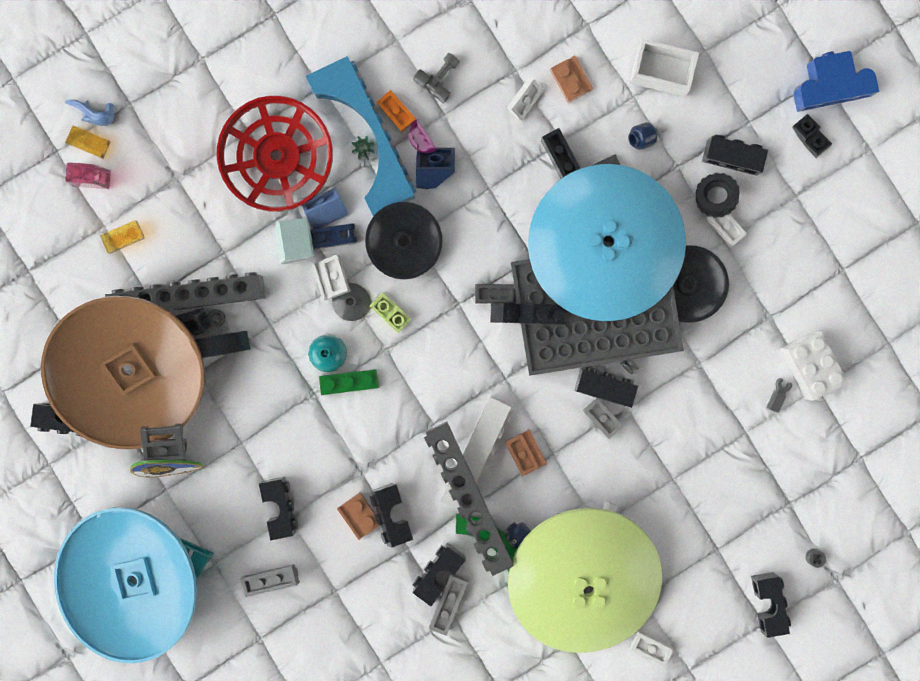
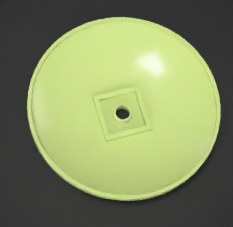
(578, 552)

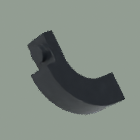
(223, 344)

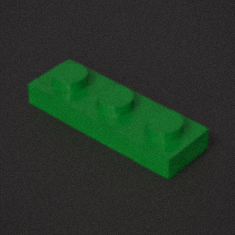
(348, 382)

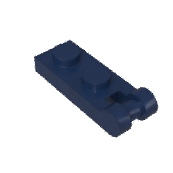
(332, 237)

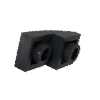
(811, 137)

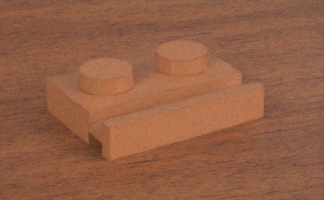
(571, 79)
(525, 452)
(358, 515)

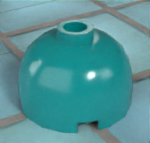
(336, 353)

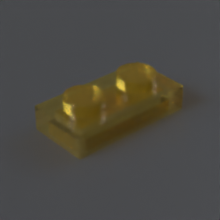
(87, 142)
(122, 237)

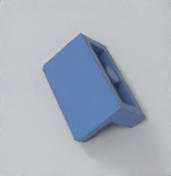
(325, 209)

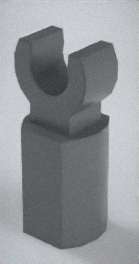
(778, 396)

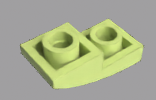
(390, 312)

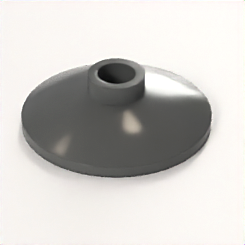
(358, 309)

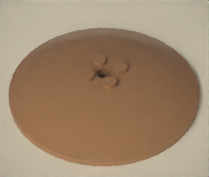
(87, 376)

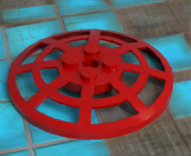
(267, 145)

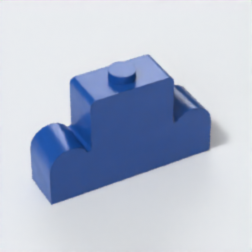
(834, 82)

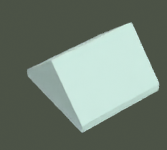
(294, 240)

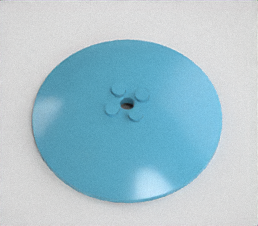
(570, 250)
(101, 601)

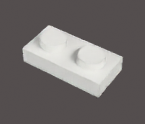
(525, 99)
(727, 229)
(651, 648)

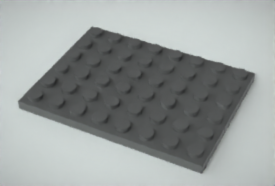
(592, 342)

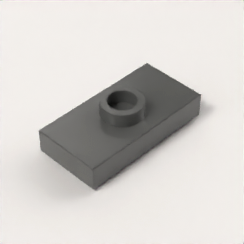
(494, 293)

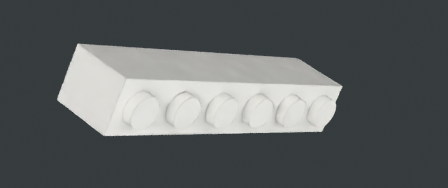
(481, 445)

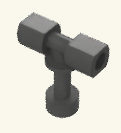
(435, 82)

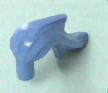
(98, 118)

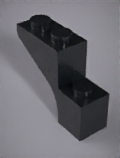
(527, 313)

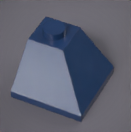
(434, 167)

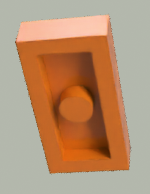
(396, 111)

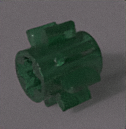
(360, 143)

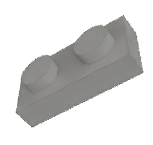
(602, 418)

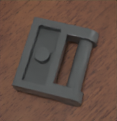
(163, 449)

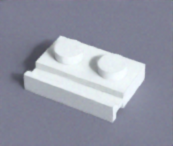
(331, 277)

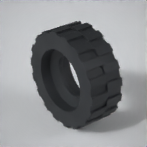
(720, 209)

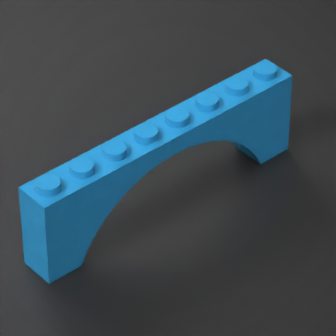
(341, 84)

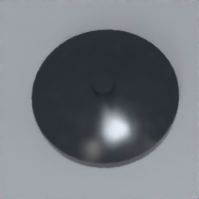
(403, 240)
(700, 285)

